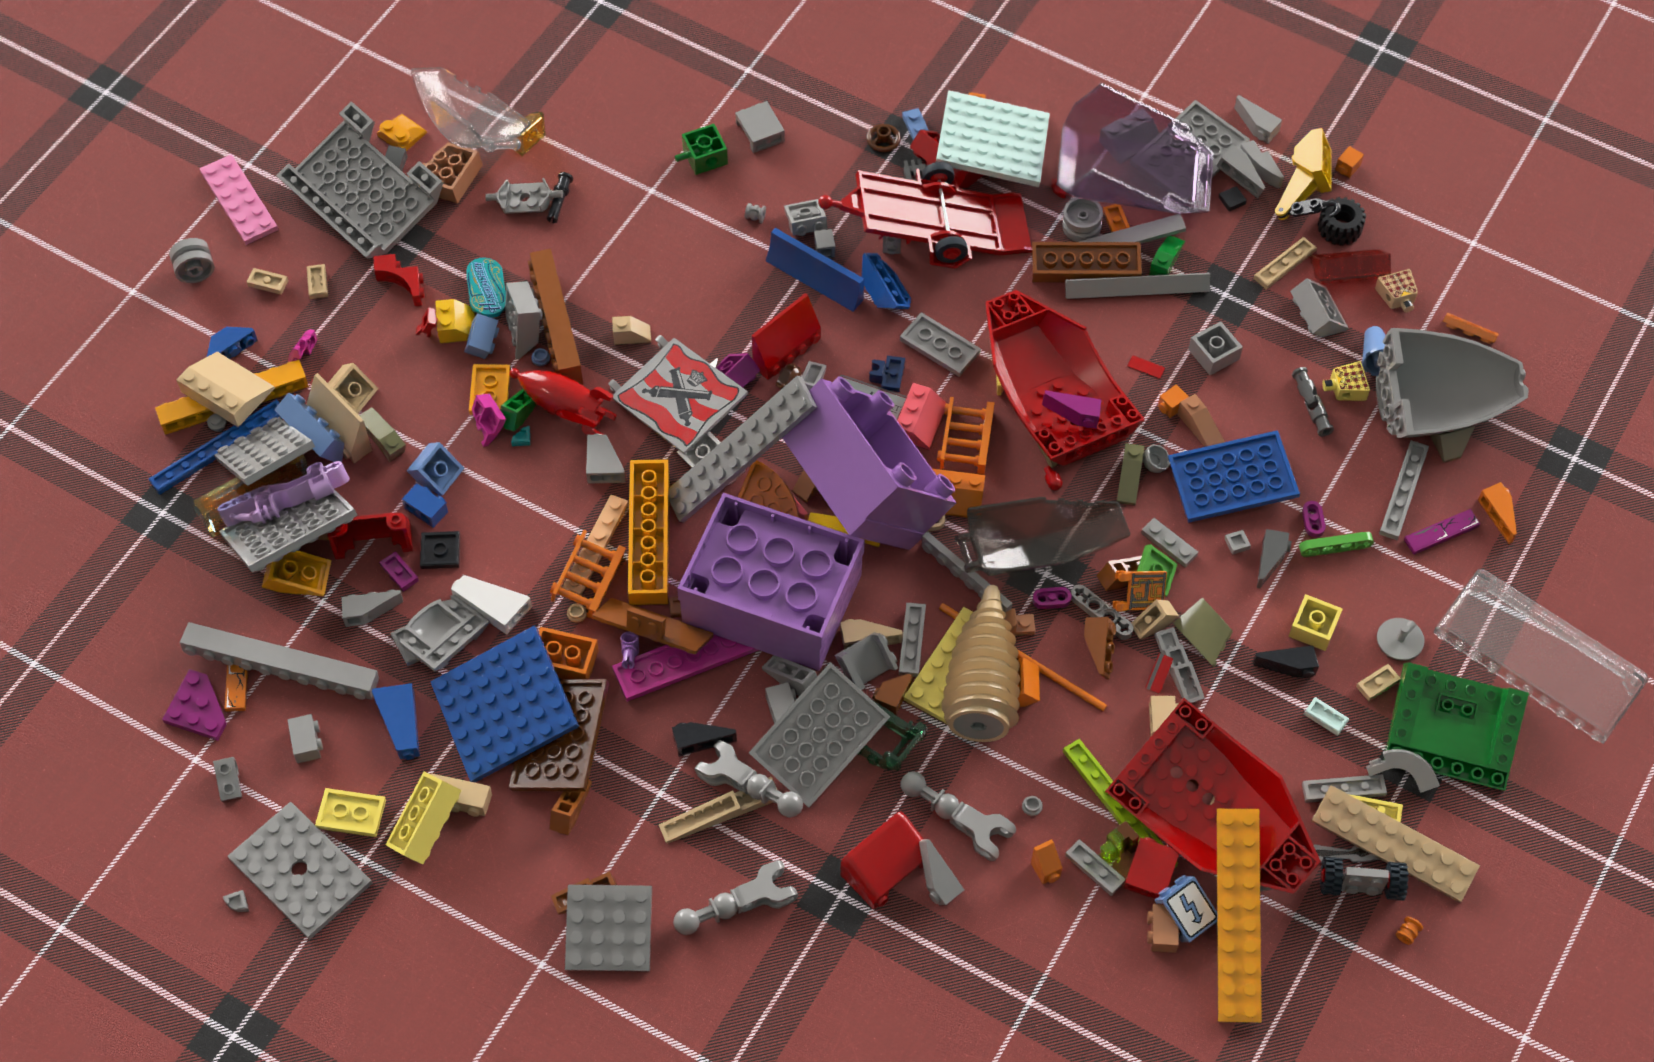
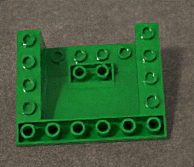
(1457, 724)

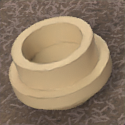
(576, 612)

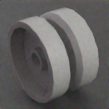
(1082, 219)
(191, 260)

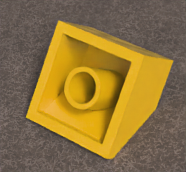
(453, 320)

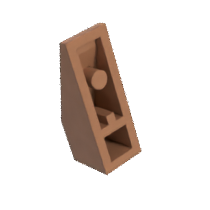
(1199, 421)

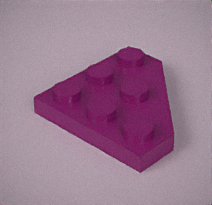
(196, 707)

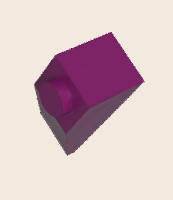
(1077, 409)

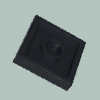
(440, 550)

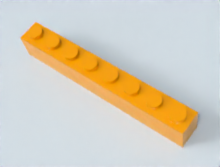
(188, 412)

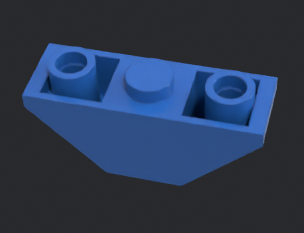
(231, 341)

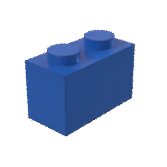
(425, 505)

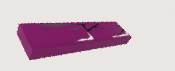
(1441, 531)

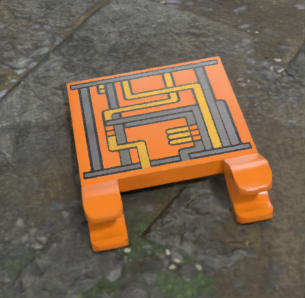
(1143, 589)

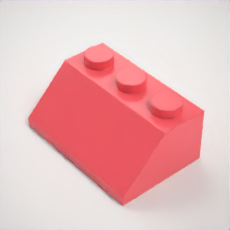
(922, 415)

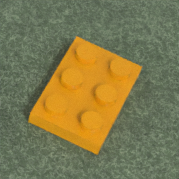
(490, 380)

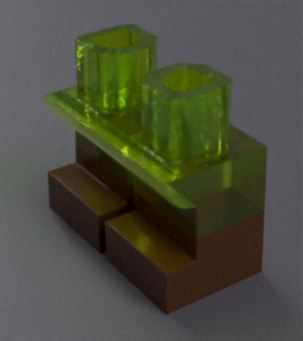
(1119, 841)

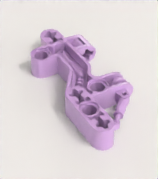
(271, 499)

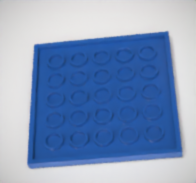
(504, 704)

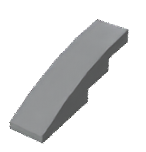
(1181, 668)

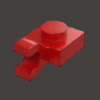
(429, 322)

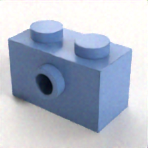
(481, 336)

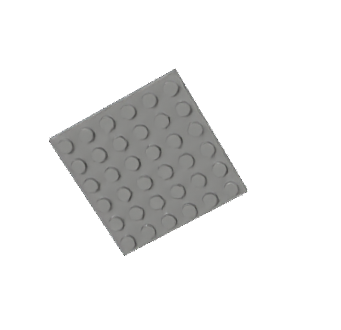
(297, 525)

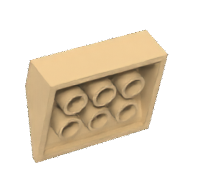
(224, 387)
(340, 418)

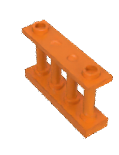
(980, 445)
(598, 588)

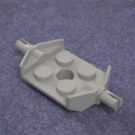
(511, 197)

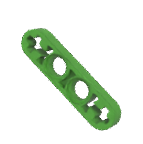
(1336, 544)

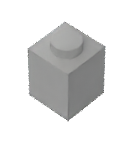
(825, 242)

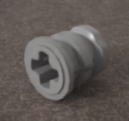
(755, 212)

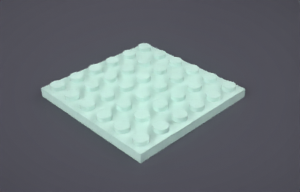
(993, 138)

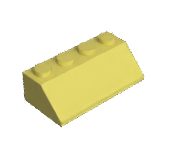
(423, 818)

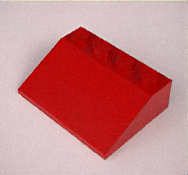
(785, 337)

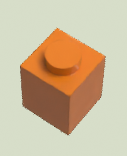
(1349, 162)
(1170, 401)

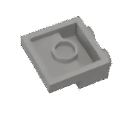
(805, 217)

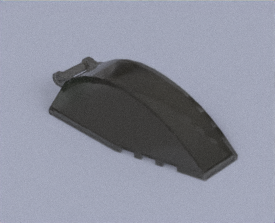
(1038, 534)

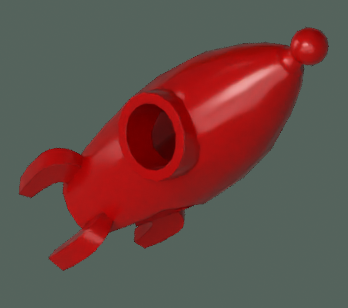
(565, 397)

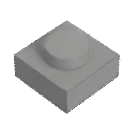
(1237, 542)

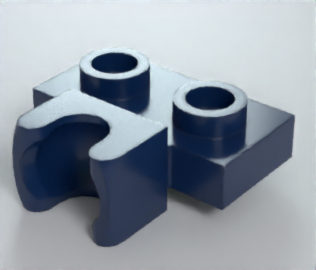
(888, 373)

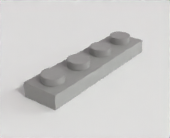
(912, 639)
(1359, 786)

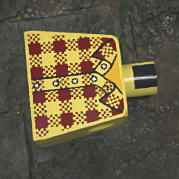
(1348, 382)

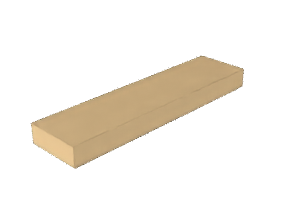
(1285, 263)

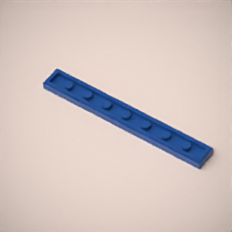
(205, 454)

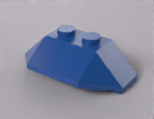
(883, 283)

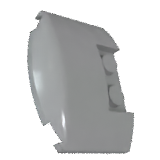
(442, 631)

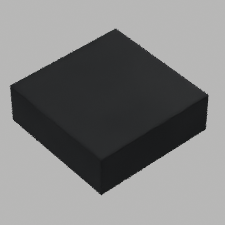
(1232, 198)

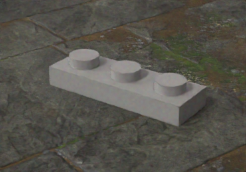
(1169, 542)
(1095, 867)

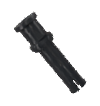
(563, 184)

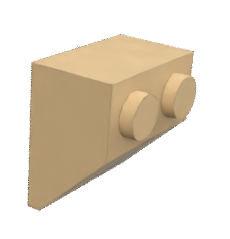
(353, 386)

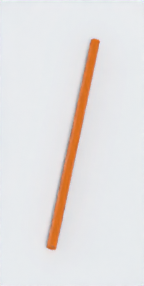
(1045, 671)

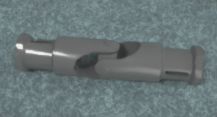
(1312, 400)

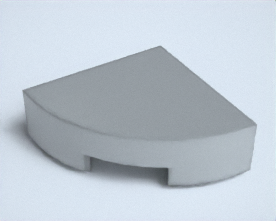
(237, 901)

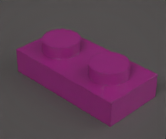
(399, 571)

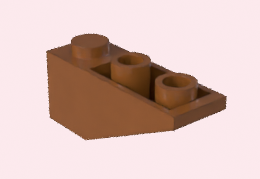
(1099, 638)

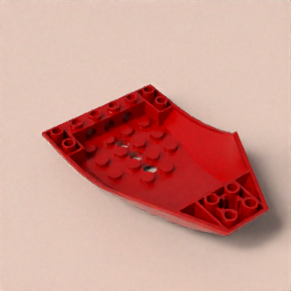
(1047, 351)
(1237, 782)

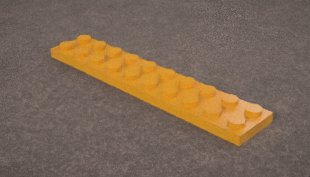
(1238, 916)

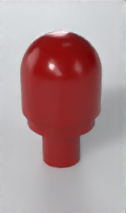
(1052, 479)

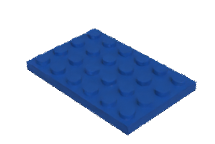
(1233, 476)

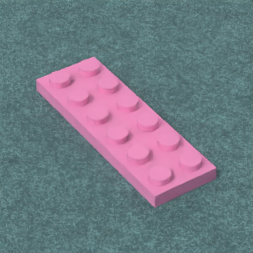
(238, 199)

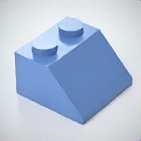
(435, 468)

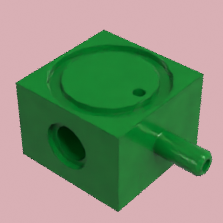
(703, 149)

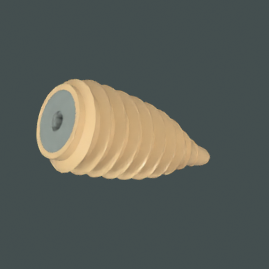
(983, 675)

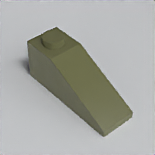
(383, 434)
(1130, 474)

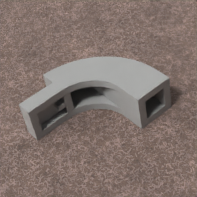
(1409, 761)

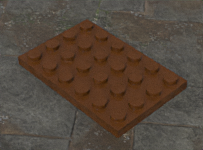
(568, 759)

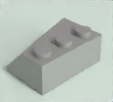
(522, 316)

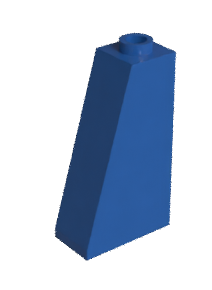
(399, 715)

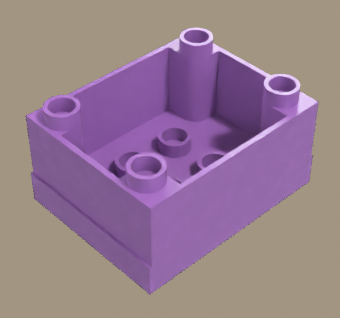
(868, 466)
(771, 581)

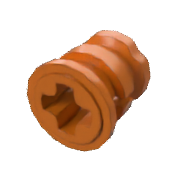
(1409, 930)

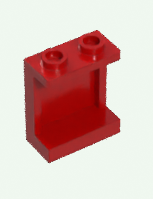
(1151, 868)

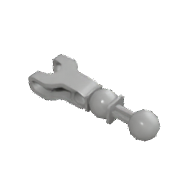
(745, 779)
(962, 816)
(741, 899)

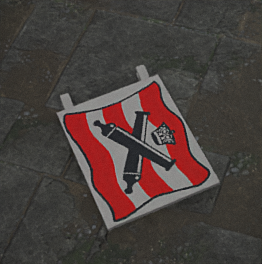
(678, 394)

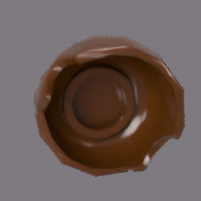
(788, 375)

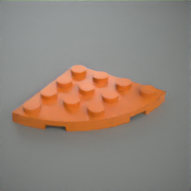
(768, 489)

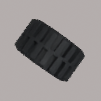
(1342, 232)

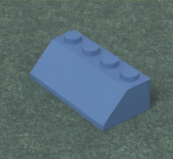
(304, 419)

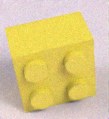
(1315, 622)

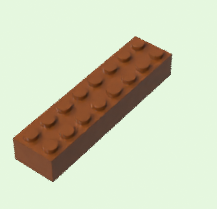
(554, 315)

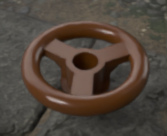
(883, 136)

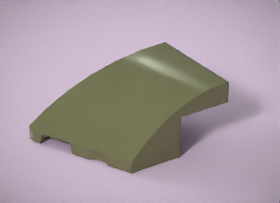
(1204, 630)

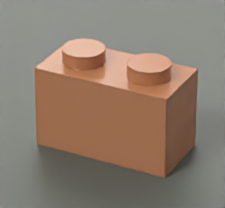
(1164, 930)

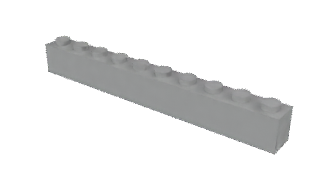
(279, 661)

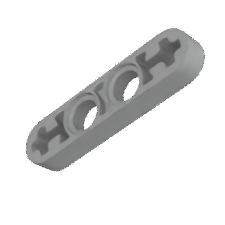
(1104, 609)

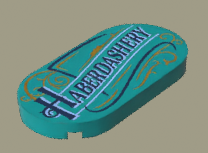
(486, 287)

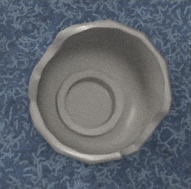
(1156, 459)

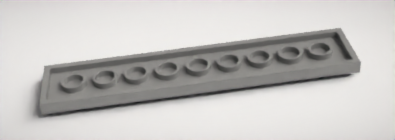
(741, 448)

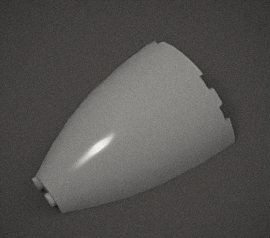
(1443, 382)

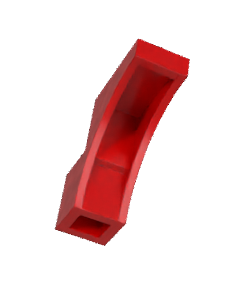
(390, 270)

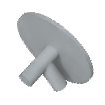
(1400, 639)

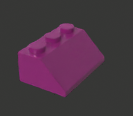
(739, 368)

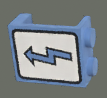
(1188, 907)

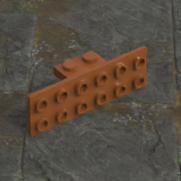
(653, 626)

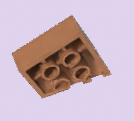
(456, 169)

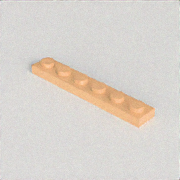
(600, 535)

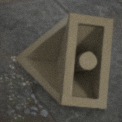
(1452, 444)

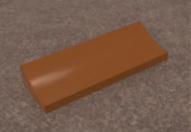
(1084, 260)

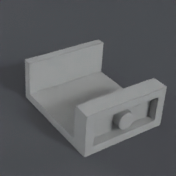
(866, 659)

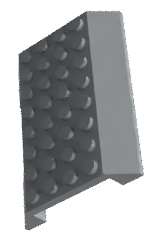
(362, 189)

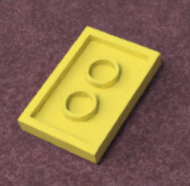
(350, 812)

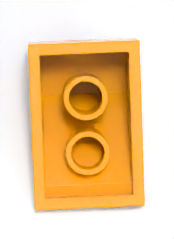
(298, 574)

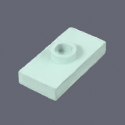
(1326, 716)

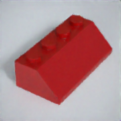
(926, 146)

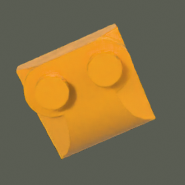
(401, 132)

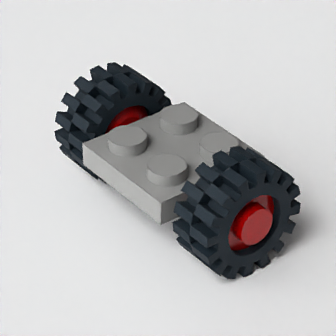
(1364, 880)

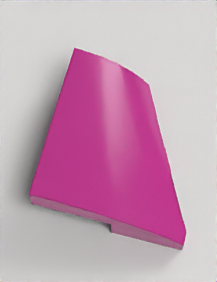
(304, 345)
(488, 417)

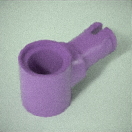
(630, 649)

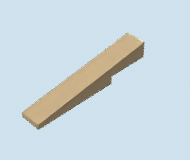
(710, 814)

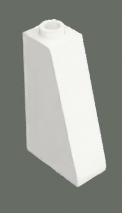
(496, 604)

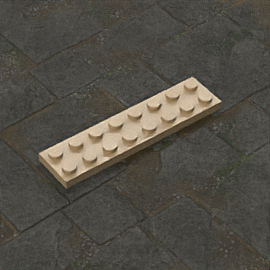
(1395, 842)

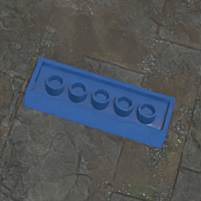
(815, 270)

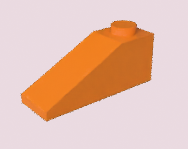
(1499, 506)

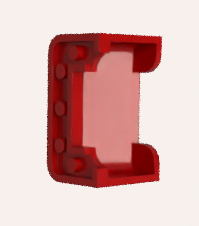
(372, 527)
(883, 860)

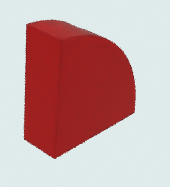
(1057, 190)

